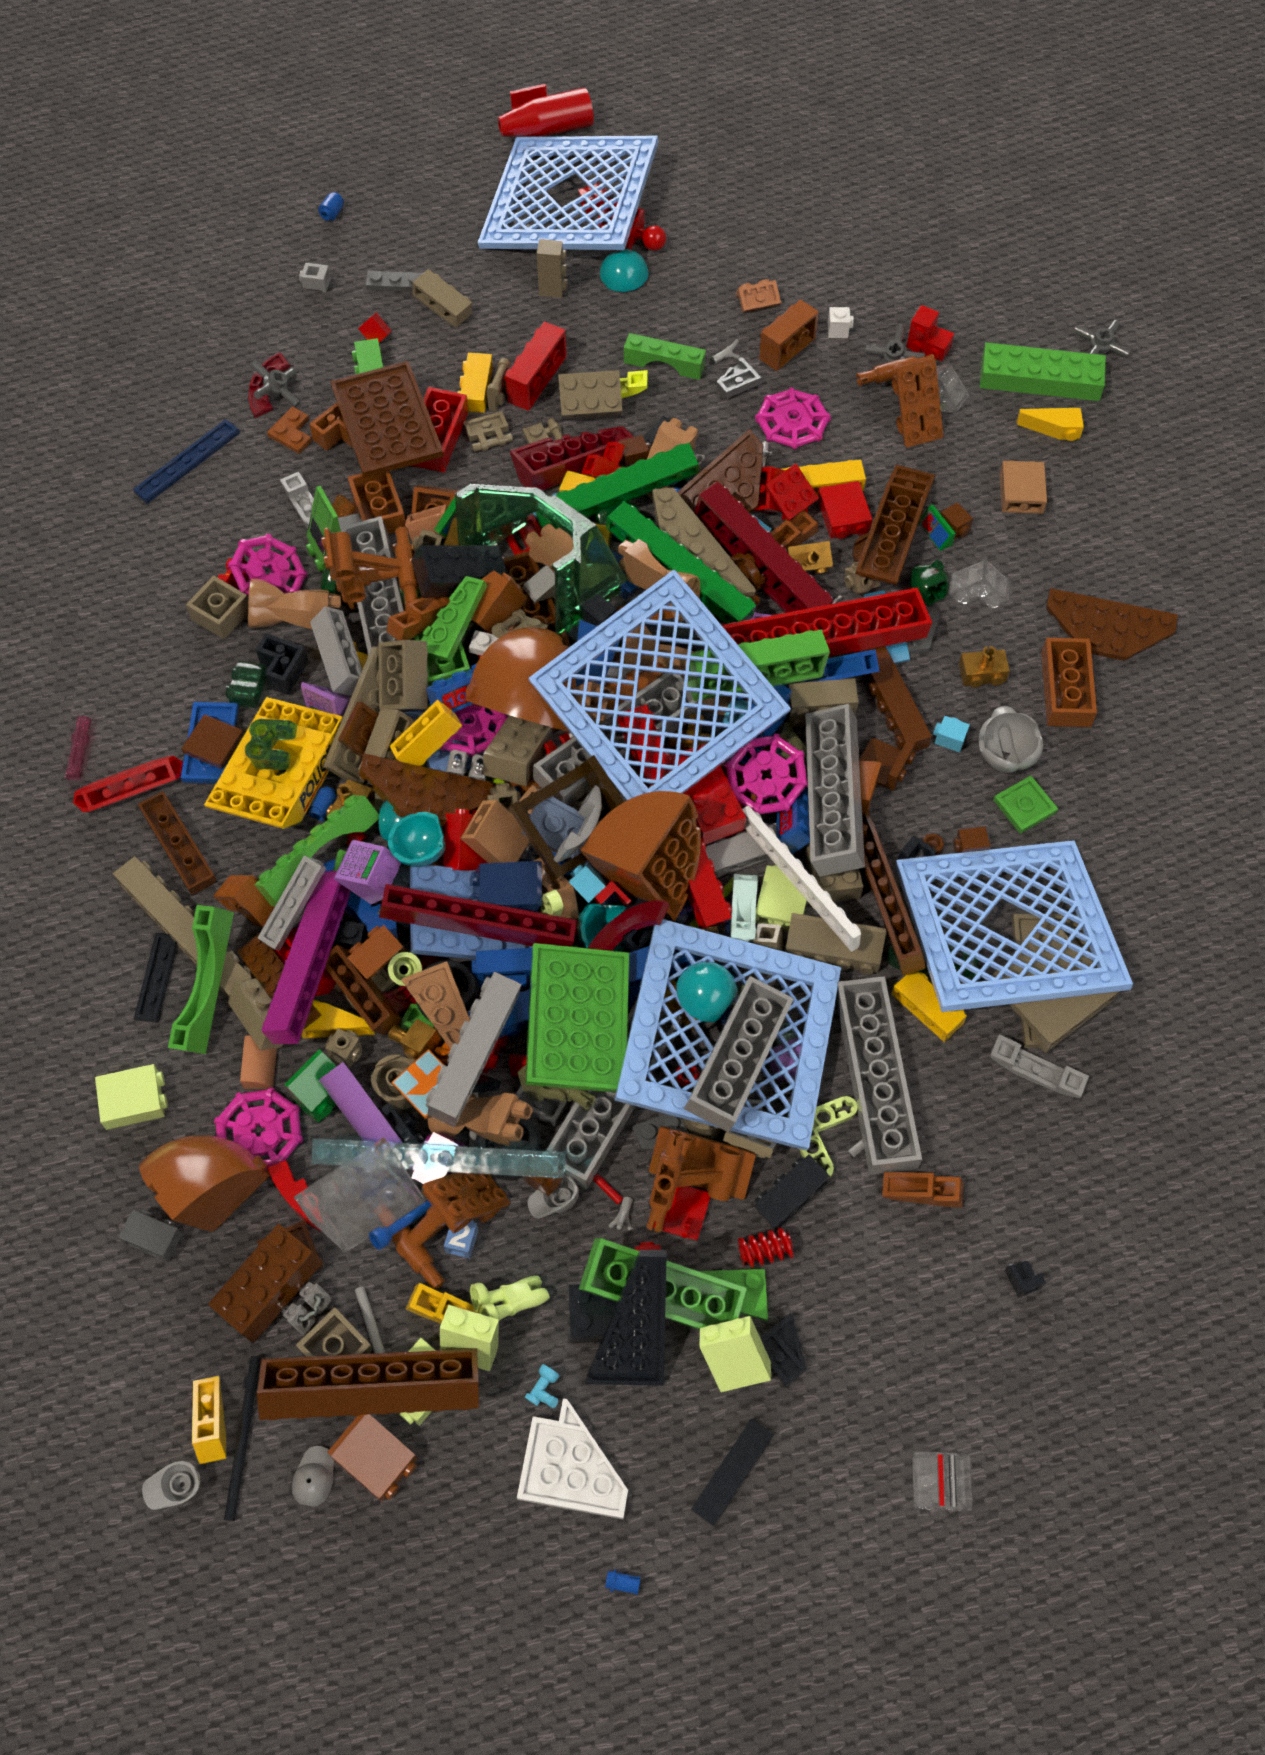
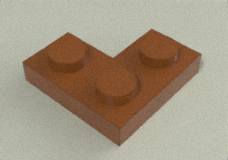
(287, 430)

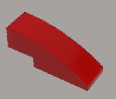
(288, 1188)

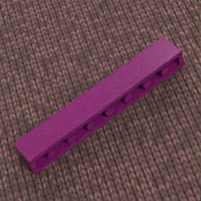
(306, 961)

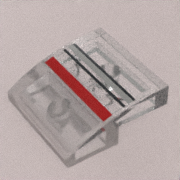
(942, 1481)

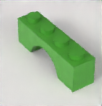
(685, 359)

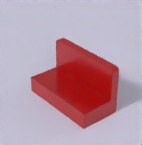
(611, 888)

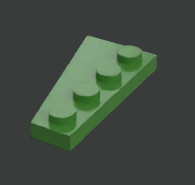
(454, 619)

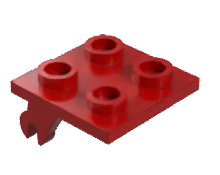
(791, 492)
(686, 1213)

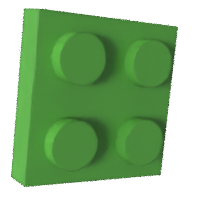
(1025, 804)

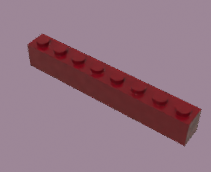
(475, 917)

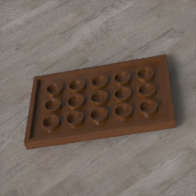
(386, 419)

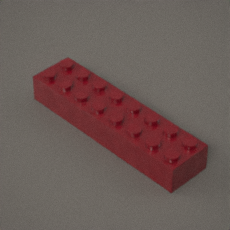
(741, 533)

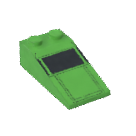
(321, 517)

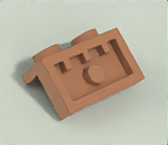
(758, 296)

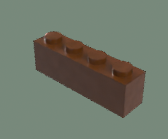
(362, 992)

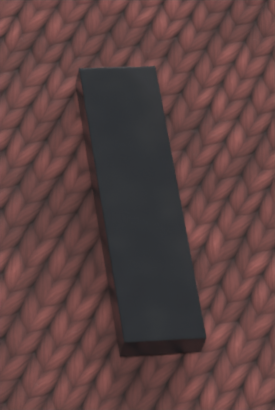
(156, 978)
(731, 1472)

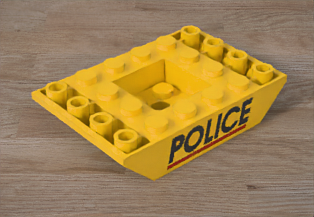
(286, 797)

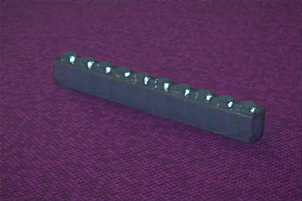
(449, 1157)

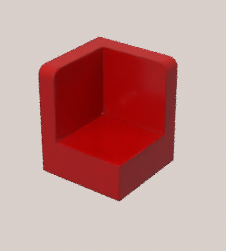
(375, 328)

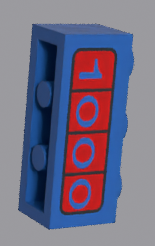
(452, 690)
(794, 824)

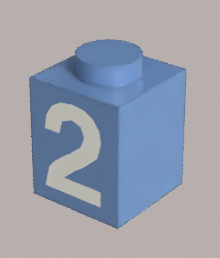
(462, 1241)

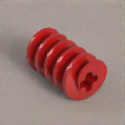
(765, 1247)

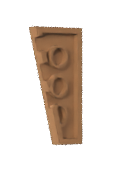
(439, 999)

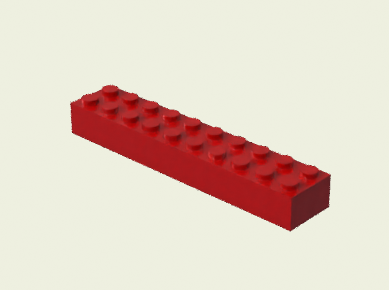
(847, 624)

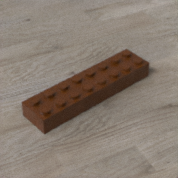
(177, 843)
(268, 969)

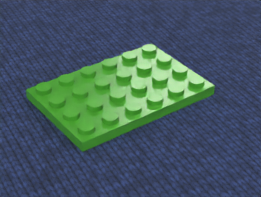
(577, 1017)

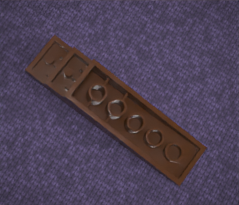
(895, 524)

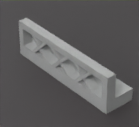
(292, 902)

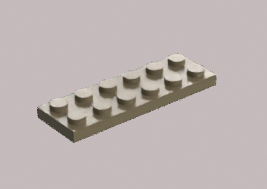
(340, 758)

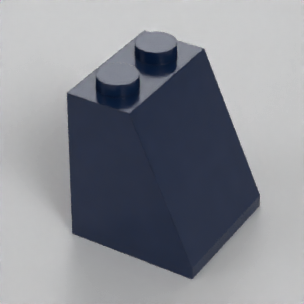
(509, 884)

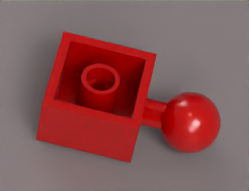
(652, 237)

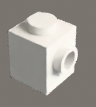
(839, 322)

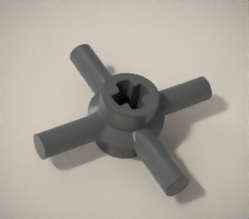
(1103, 340)
(894, 347)
(275, 383)

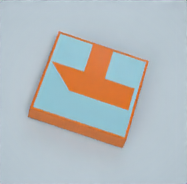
(418, 1080)

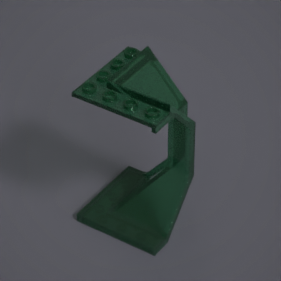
(496, 511)

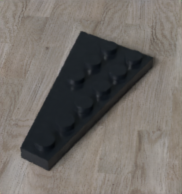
(635, 1336)

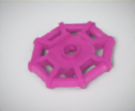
(792, 427)
(267, 559)
(475, 730)
(779, 771)
(266, 1118)

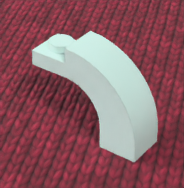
(744, 907)

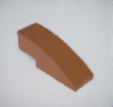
(795, 531)
(416, 617)
(923, 1188)

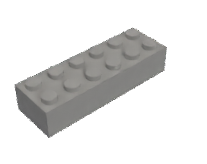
(475, 1046)
(739, 1054)

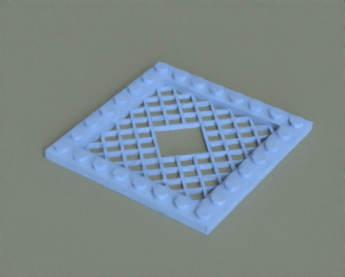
(641, 152)
(713, 636)
(1061, 856)
(823, 978)

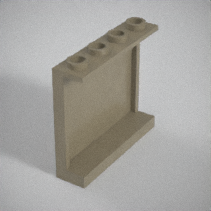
(1057, 1017)

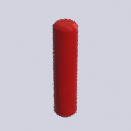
(610, 1191)

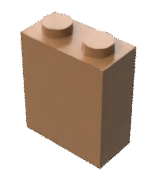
(1023, 487)
(495, 834)

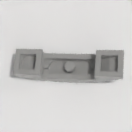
(299, 496)
(590, 811)
(1035, 1069)

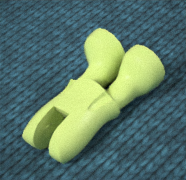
(514, 1297)

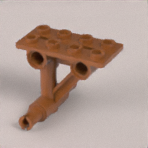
(918, 394)
(358, 569)
(692, 1160)
(454, 1204)

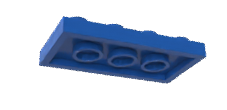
(193, 769)

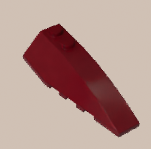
(548, 460)

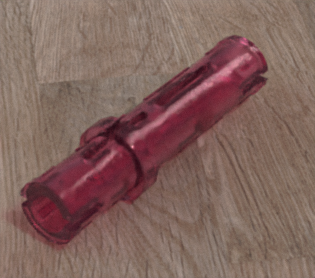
(79, 741)

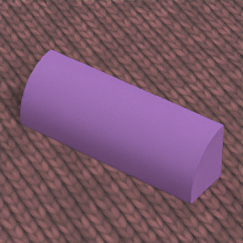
(357, 1105)

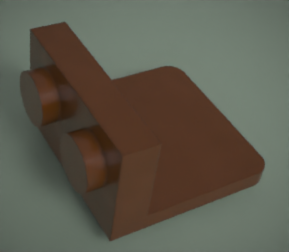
(892, 761)

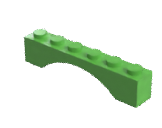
(354, 816)
(211, 933)

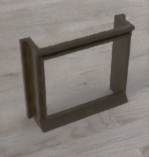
(594, 775)

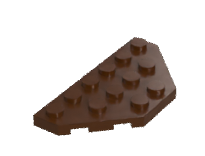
(736, 469)
(1112, 626)
(422, 789)

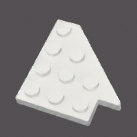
(569, 1469)

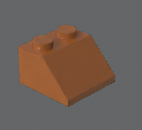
(429, 497)

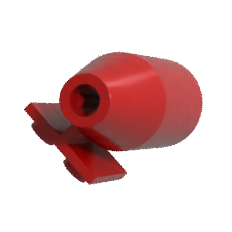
(543, 115)

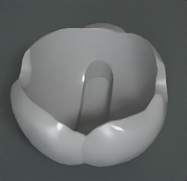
(1012, 734)

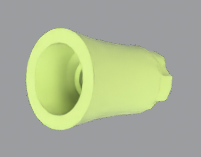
(406, 959)

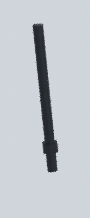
(250, 1386)

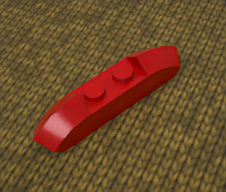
(128, 783)

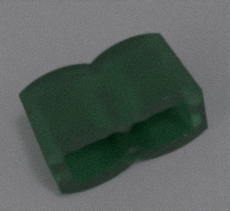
(246, 684)

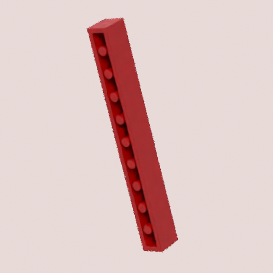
(705, 890)

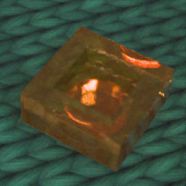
(343, 506)

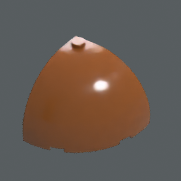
(503, 674)
(649, 847)
(202, 1178)

